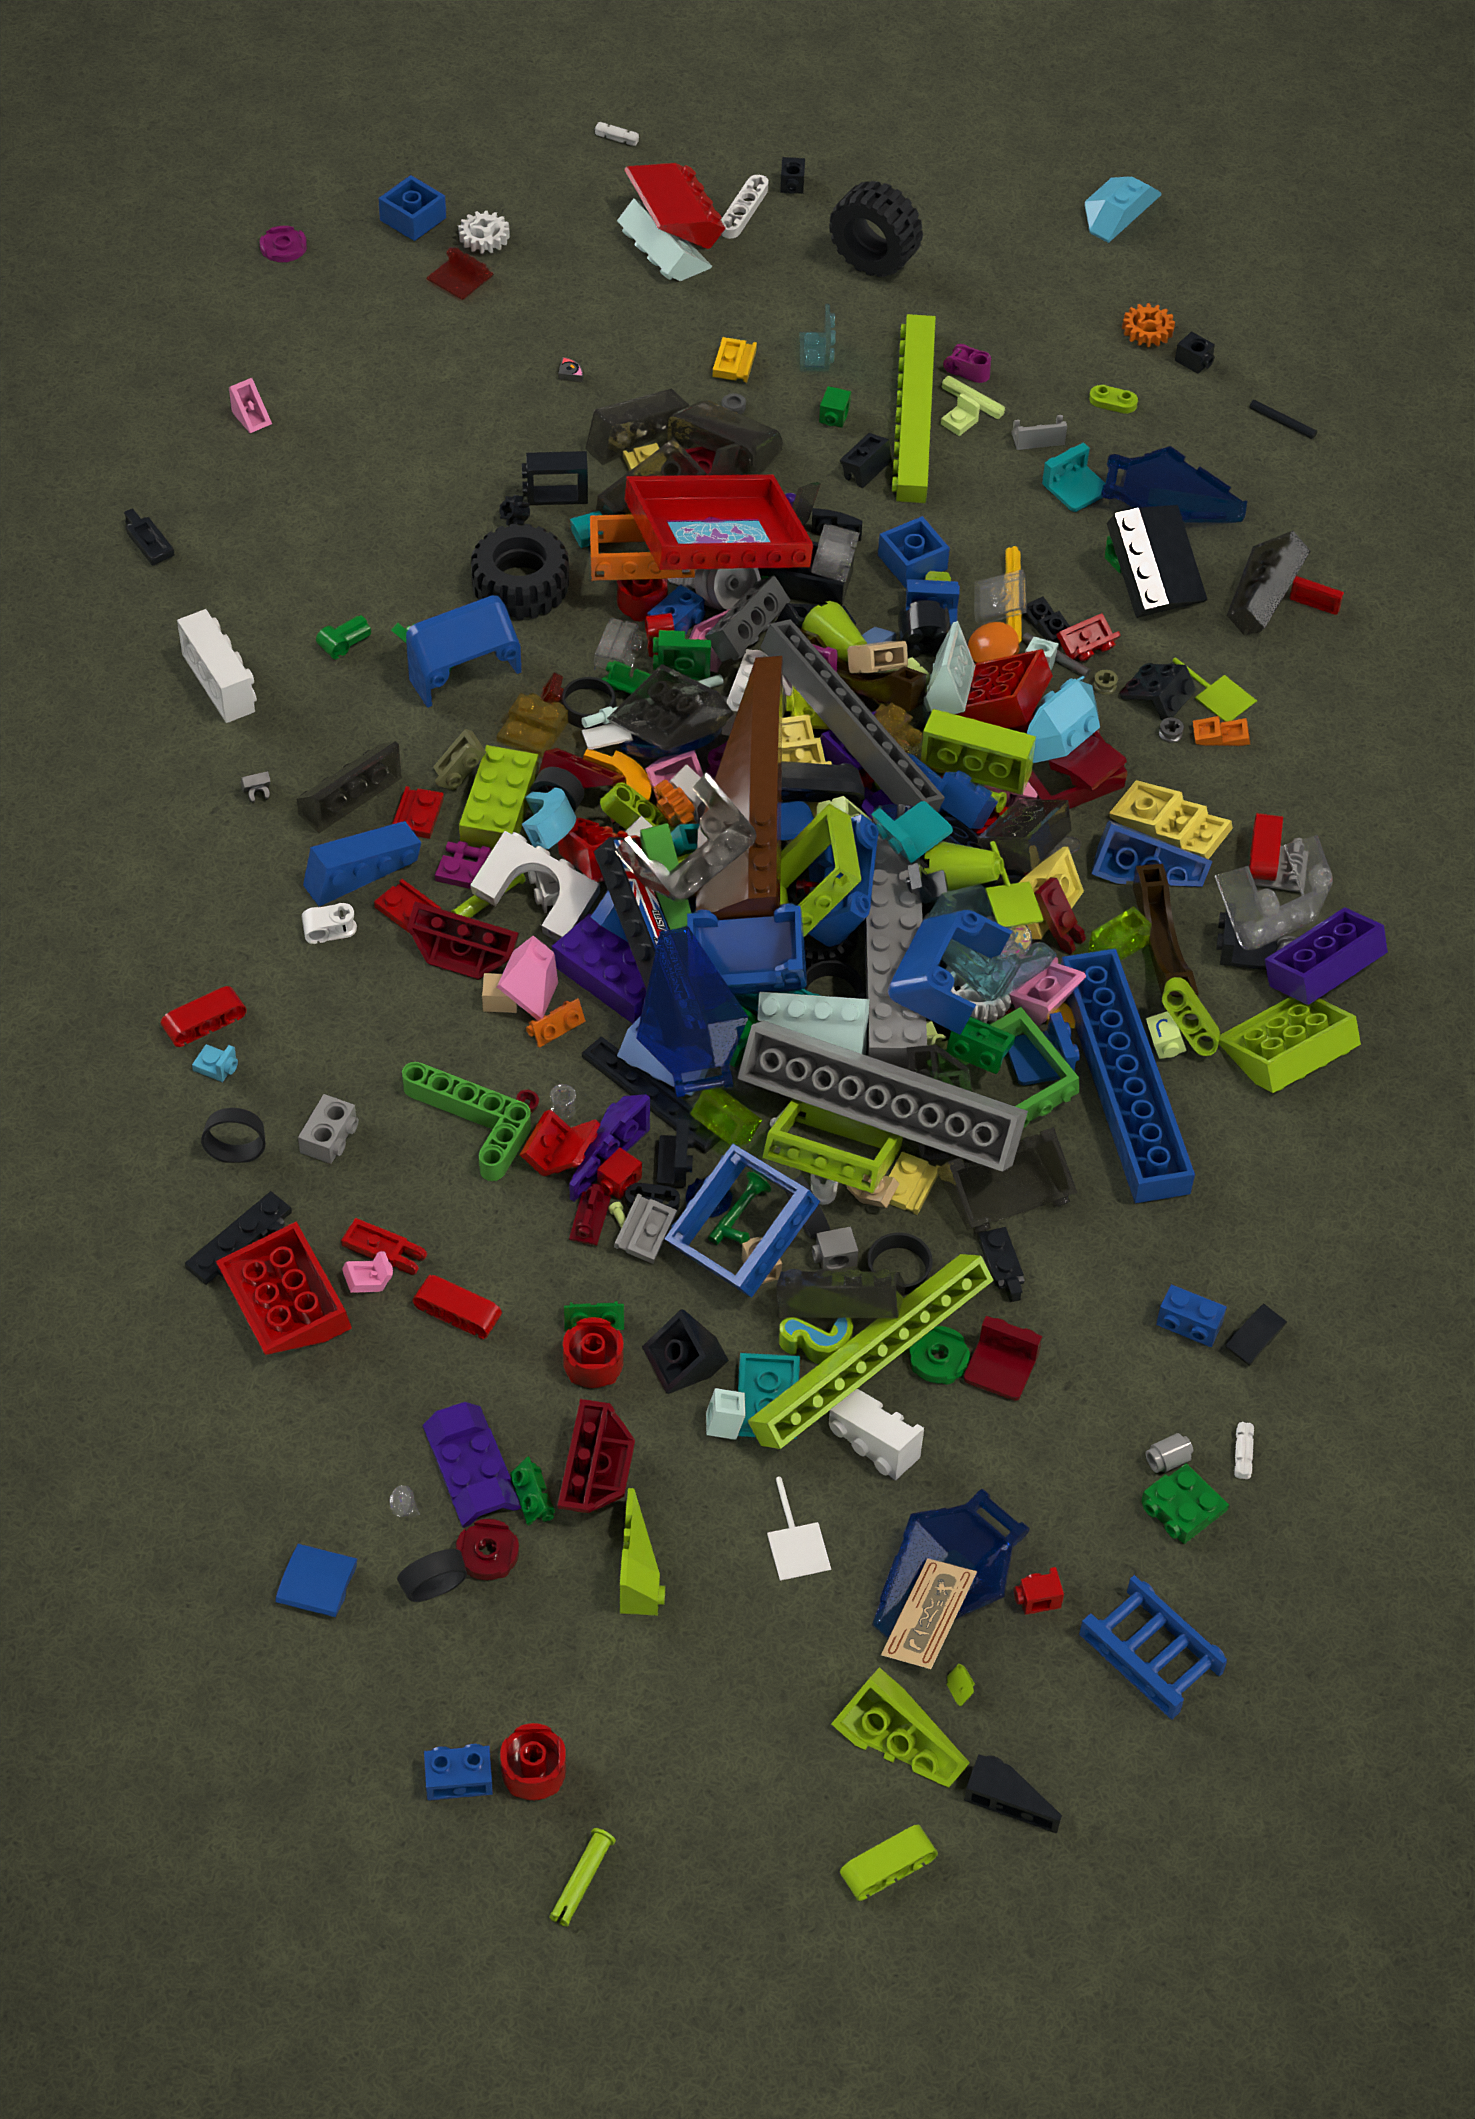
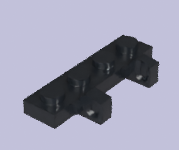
(256, 1223)

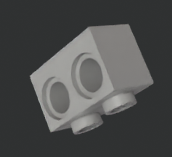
(325, 1128)

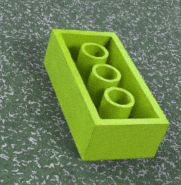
(979, 749)
(498, 796)

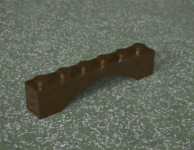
(902, 687)
(1154, 904)

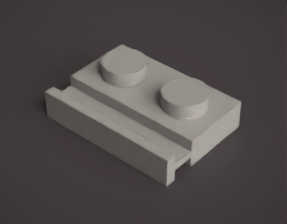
(645, 1228)

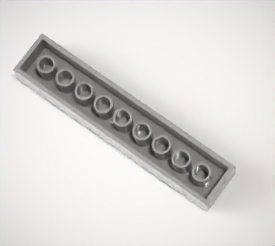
(888, 934)
(883, 1095)

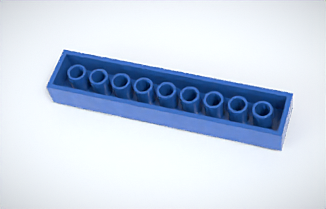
(1128, 1079)

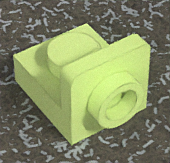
(962, 416)

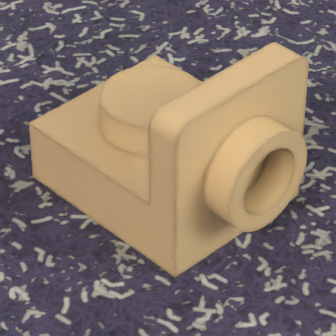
(881, 1195)

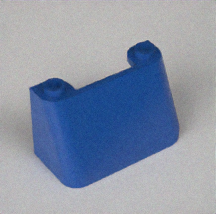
(856, 904)
(755, 952)

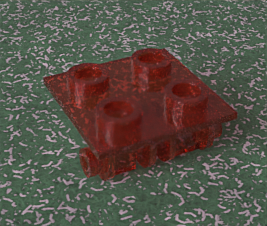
(460, 274)

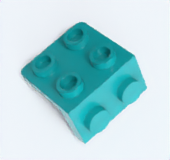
(1072, 479)
(913, 831)

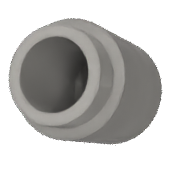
(1169, 1453)

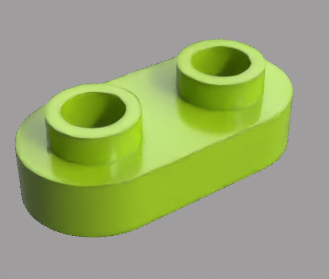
(1113, 399)

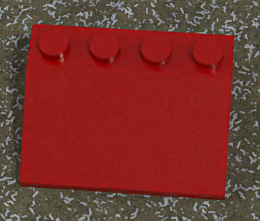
(677, 202)
(1008, 689)
(284, 1292)

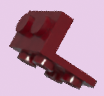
(1003, 1358)

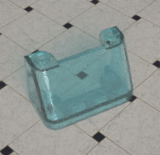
(988, 976)

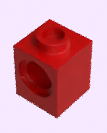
(618, 1173)

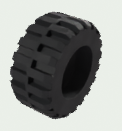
(890, 213)
(521, 548)

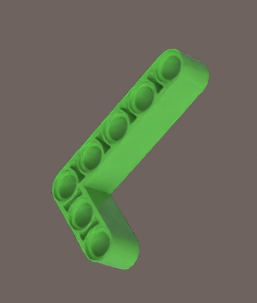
(659, 846)
(476, 1109)

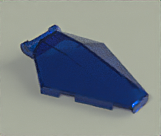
(1167, 480)
(689, 1013)
(955, 1538)

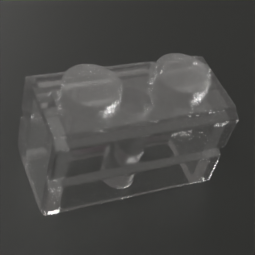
(617, 644)

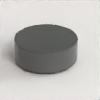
(734, 403)

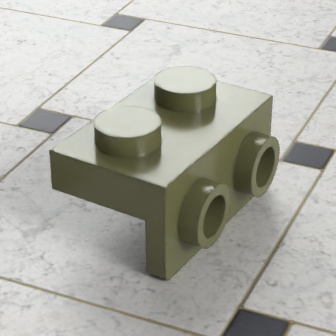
(459, 760)

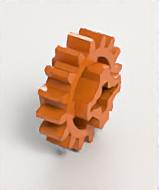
(1150, 325)
(674, 804)

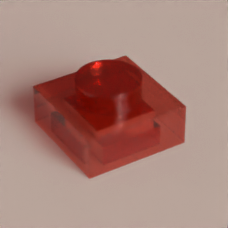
(552, 689)

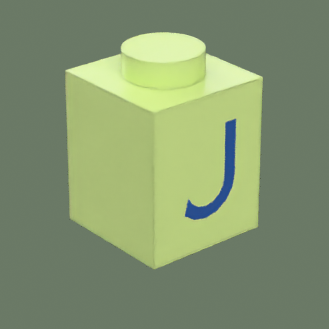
(1165, 1035)

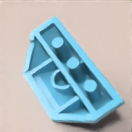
(1117, 205)
(1064, 721)

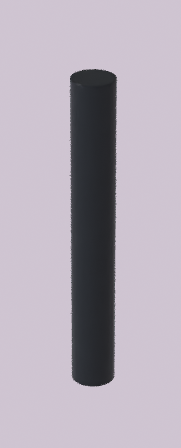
(1283, 419)

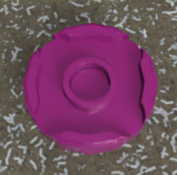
(280, 250)

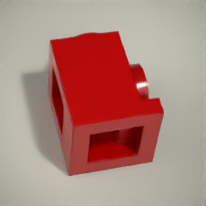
(1039, 1592)

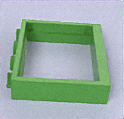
(1061, 1091)

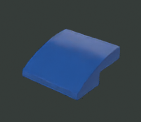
(316, 1580)

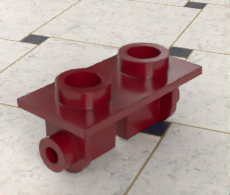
(590, 1216)

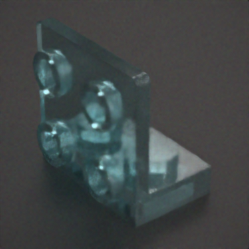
(816, 346)

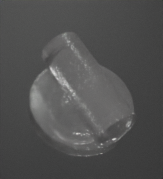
(403, 1502)

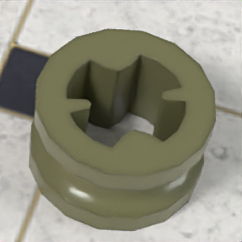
(1103, 688)

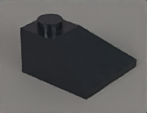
(684, 1352)

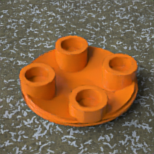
(993, 642)

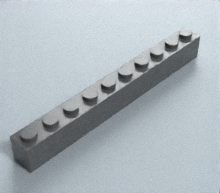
(849, 718)

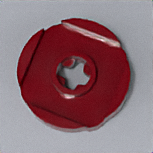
(497, 1563)

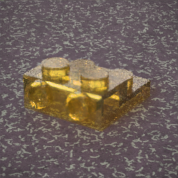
(897, 723)
(533, 724)

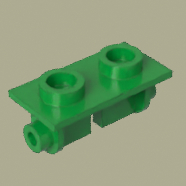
(620, 678)
(609, 1311)
(529, 1487)

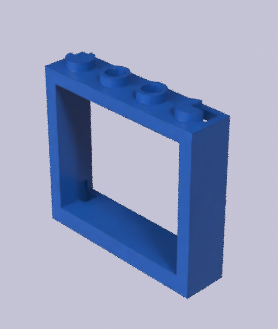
(773, 1242)

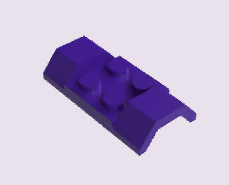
(470, 1462)

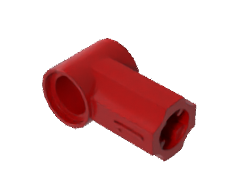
(653, 625)

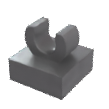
(254, 783)

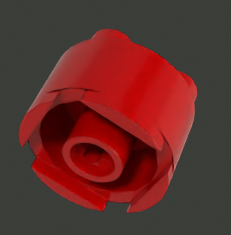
(640, 596)
(593, 1353)
(528, 1778)

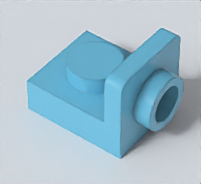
(215, 1062)

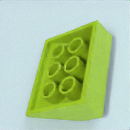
(1290, 1041)

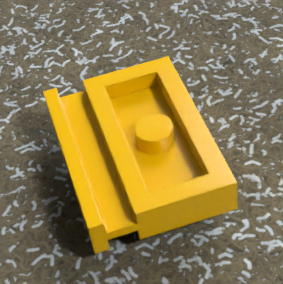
(734, 359)

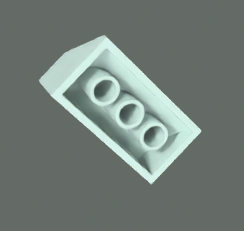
(673, 254)
(951, 674)

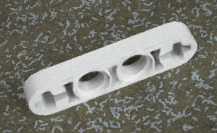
(745, 207)

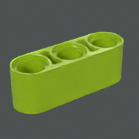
(627, 805)
(1190, 1004)
(888, 1861)

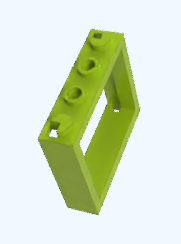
(807, 848)
(826, 1160)

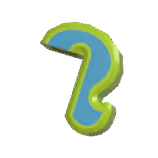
(812, 1340)

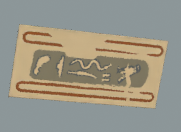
(929, 1613)

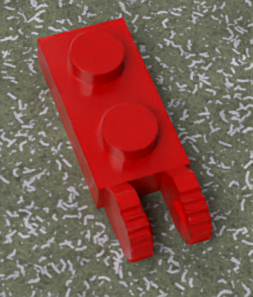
(370, 1240)

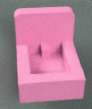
(368, 1275)

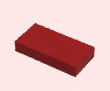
(1316, 595)

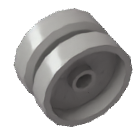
(724, 586)

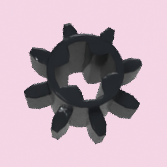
(514, 510)

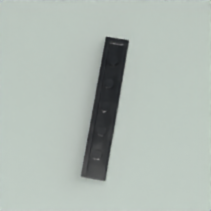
(638, 1082)

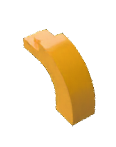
(620, 763)

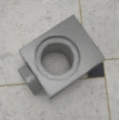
(835, 1249)

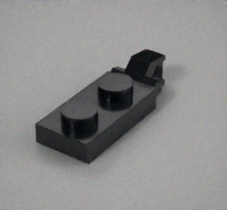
(147, 538)
(1002, 1261)

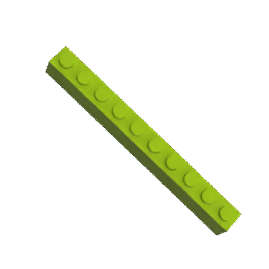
(915, 409)
(869, 1352)

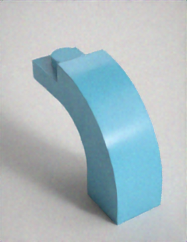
(551, 818)

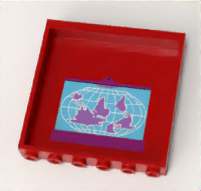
(717, 522)

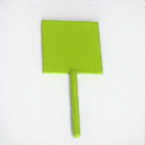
(1222, 697)
(1013, 903)

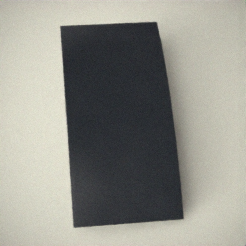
(835, 518)
(1045, 619)
(1256, 1334)

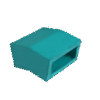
(581, 528)

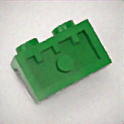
(981, 1045)

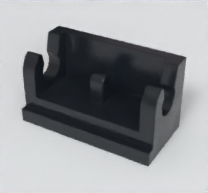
(866, 459)

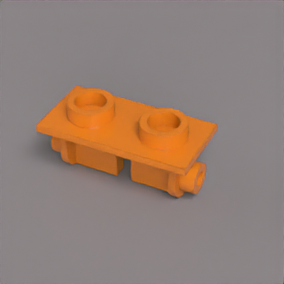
(557, 1022)

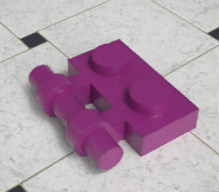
(457, 870)

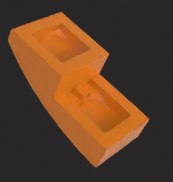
(1229, 733)

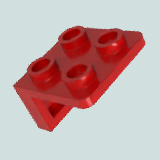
(556, 1145)

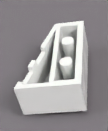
(876, 1433)

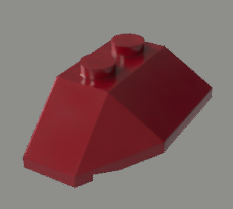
(460, 941)
(596, 1459)

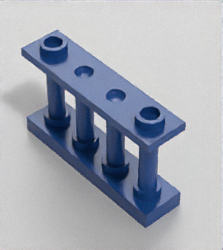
(1144, 1674)

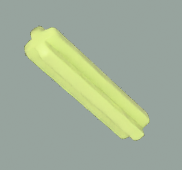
(986, 404)

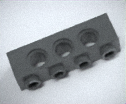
(748, 619)

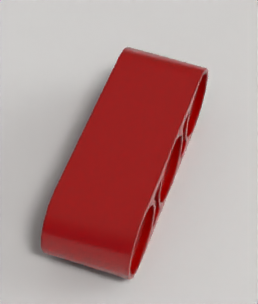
(1265, 846)
(203, 1015)
(457, 1305)

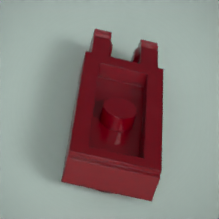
(1059, 915)

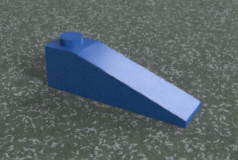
(1126, 848)

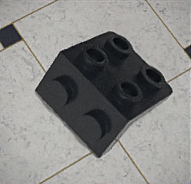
(1165, 684)
(1234, 954)

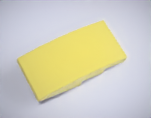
(801, 746)
(1171, 819)
(1061, 867)

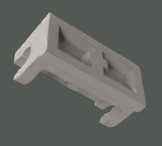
(1039, 435)

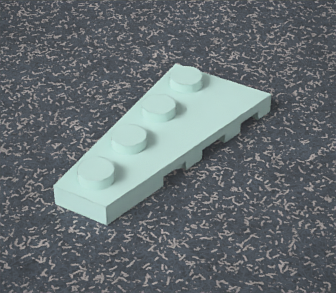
(823, 1017)

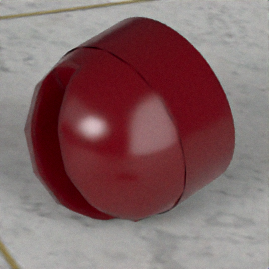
(531, 1096)

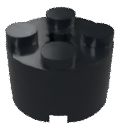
(923, 627)

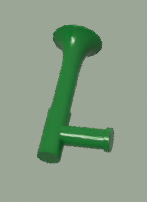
(724, 1228)

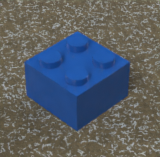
(412, 208)
(913, 550)

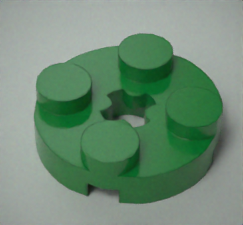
(940, 1370)

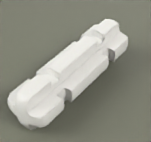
(617, 134)
(1244, 1450)

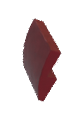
(1089, 763)

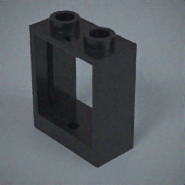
(556, 463)

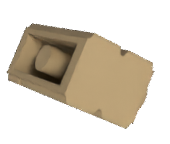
(877, 656)

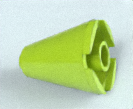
(833, 628)
(964, 864)

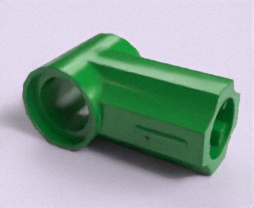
(339, 639)

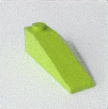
(639, 1571)
(893, 1723)

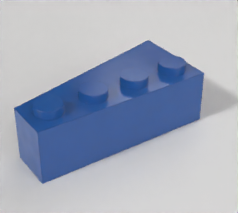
(358, 860)

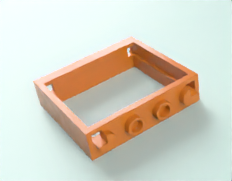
(624, 565)

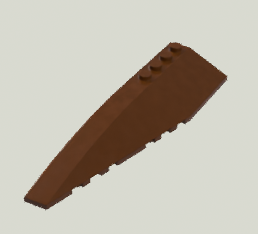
(753, 782)

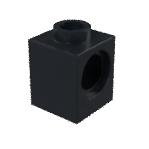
(792, 175)
(1195, 352)

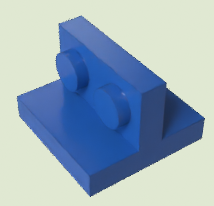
(940, 591)

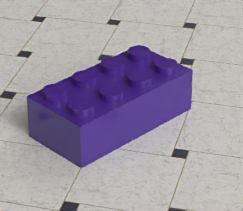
(1326, 955)
(602, 966)

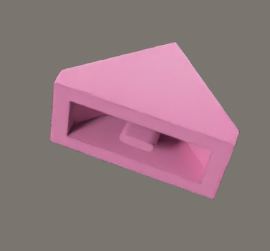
(248, 406)

